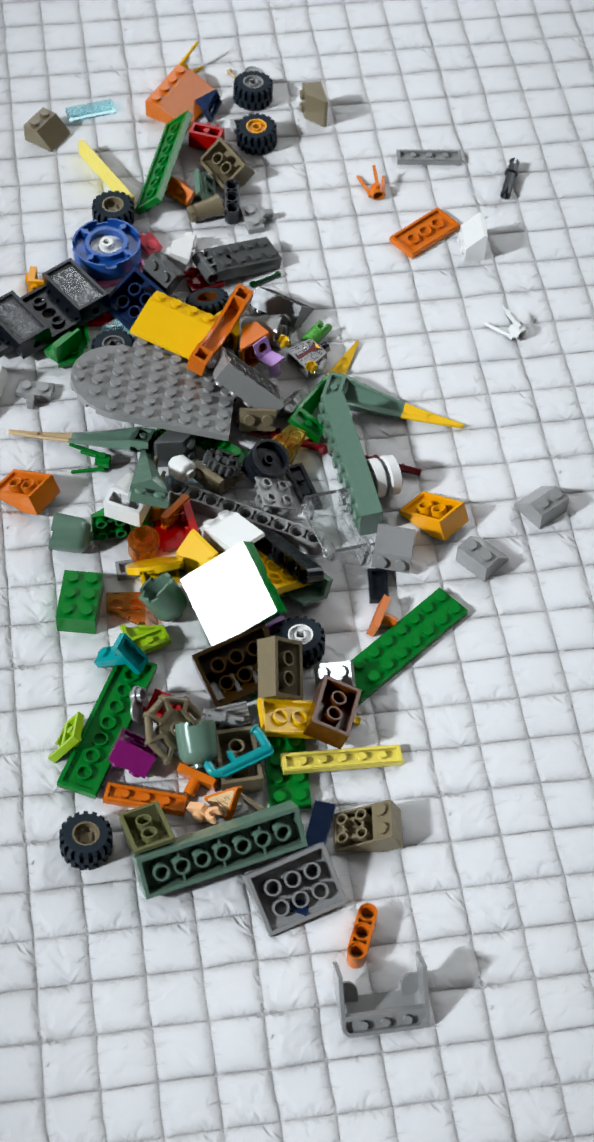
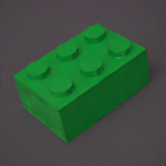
(80, 602)

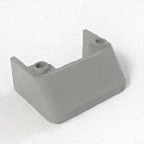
(384, 1011)

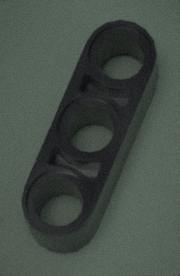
(232, 201)

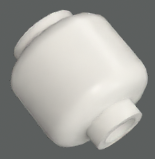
(181, 468)

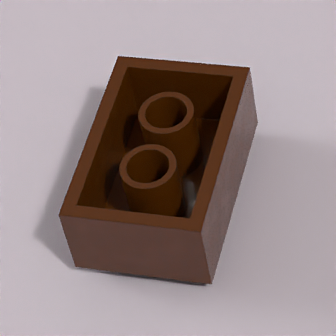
(332, 712)

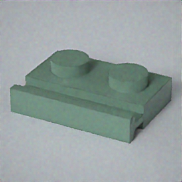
(204, 184)

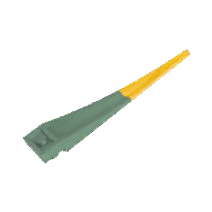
(371, 401)

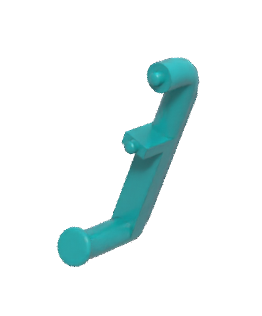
(244, 761)

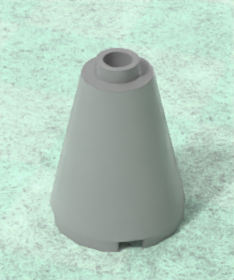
(274, 325)

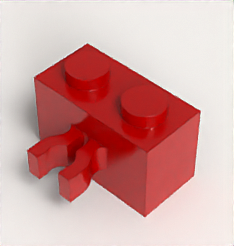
(204, 135)

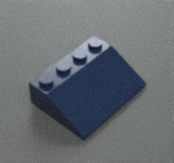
(131, 296)

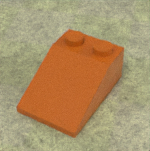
(28, 490)

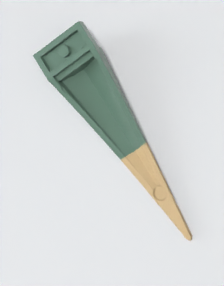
(114, 439)

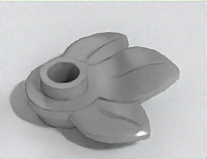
(138, 702)

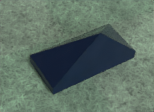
(209, 104)

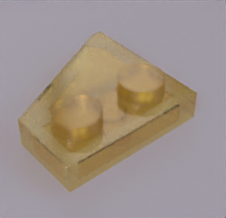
(292, 440)

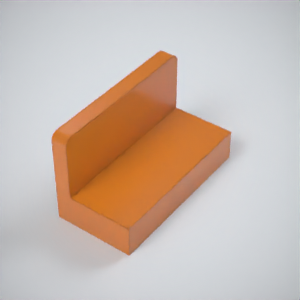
(181, 191)

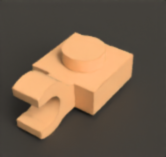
(202, 813)

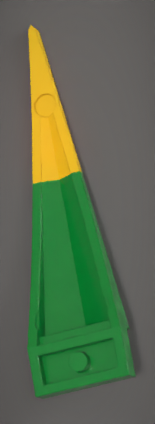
(306, 414)

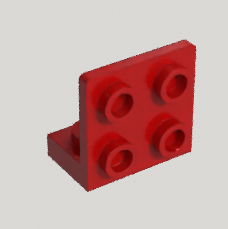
(176, 534)

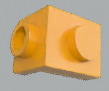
(32, 279)

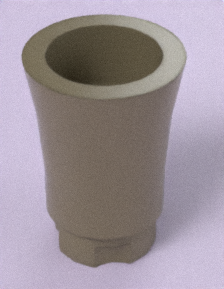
(206, 209)

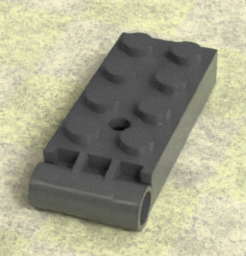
(237, 260)

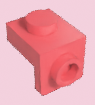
(149, 244)

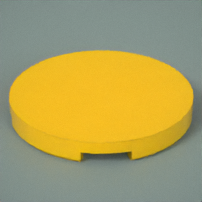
(154, 565)

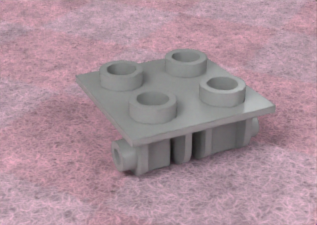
(274, 494)

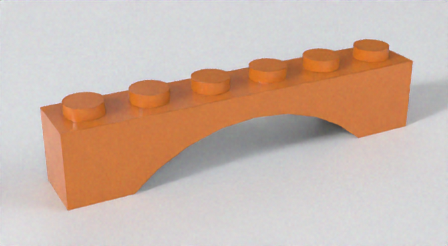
(221, 329)

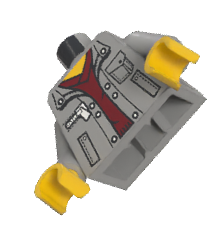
(306, 355)

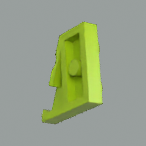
(148, 637)
(69, 736)

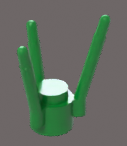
(101, 459)

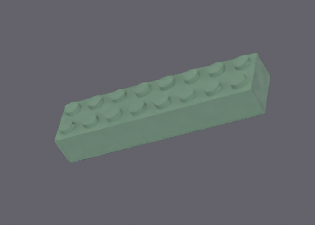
(350, 462)
(220, 849)

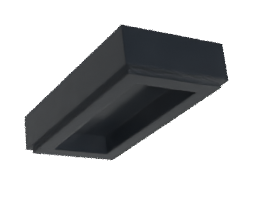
(377, 584)

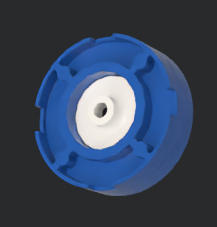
(107, 249)

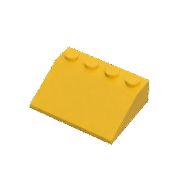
(172, 324)

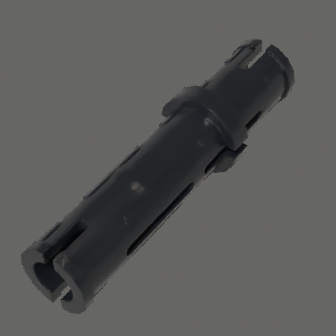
(510, 175)

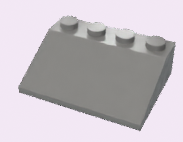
(246, 382)
(295, 877)

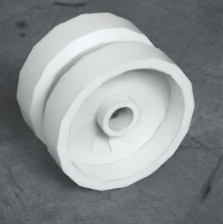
(385, 475)

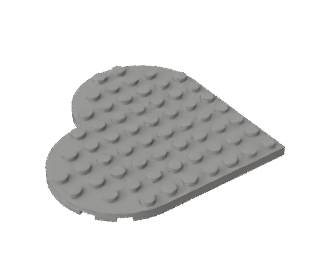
(153, 389)

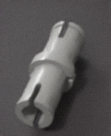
(223, 718)

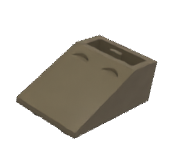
(369, 828)

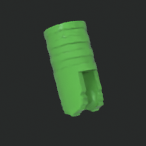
(317, 332)

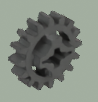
(222, 462)

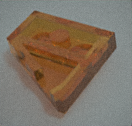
(126, 606)

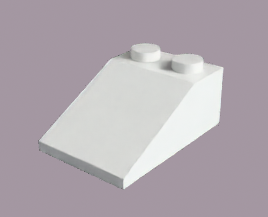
(229, 530)

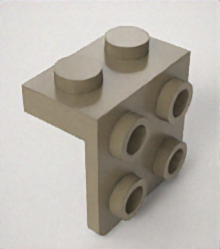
(256, 419)
(212, 481)

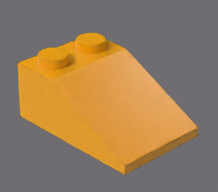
(436, 514)

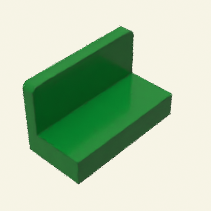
(64, 345)

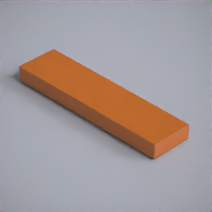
(135, 797)

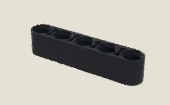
(289, 558)

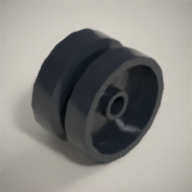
(266, 460)

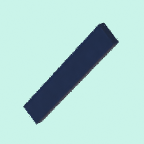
(316, 833)

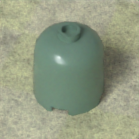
(70, 533)
(163, 597)
(196, 742)

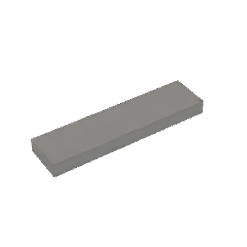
(428, 157)

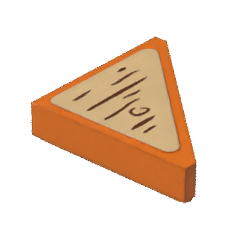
(226, 801)

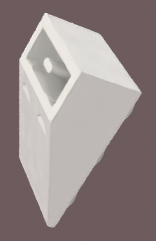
(120, 508)

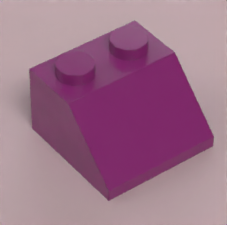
(132, 754)

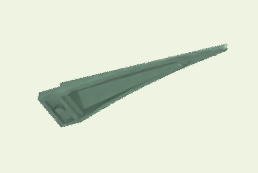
(147, 483)

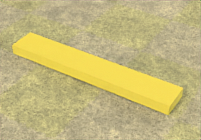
(102, 169)
(341, 759)

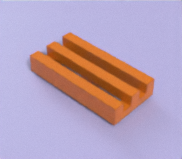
(172, 514)

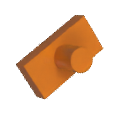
(380, 616)
(196, 779)

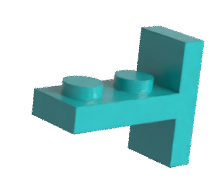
(122, 652)

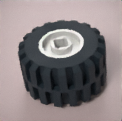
(309, 634)

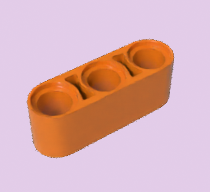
(358, 944)

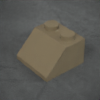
(314, 103)
(45, 130)

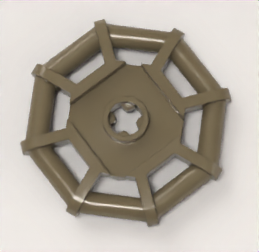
(166, 724)

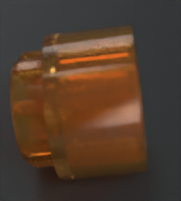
(143, 543)

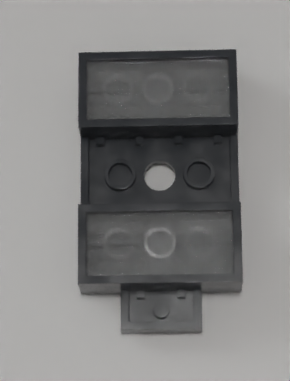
(65, 291)

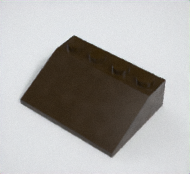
(231, 666)

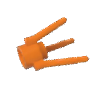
(376, 191)

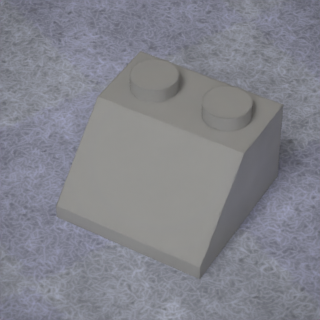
(543, 505)
(393, 548)
(480, 557)

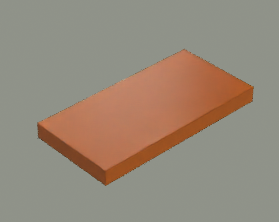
(424, 233)

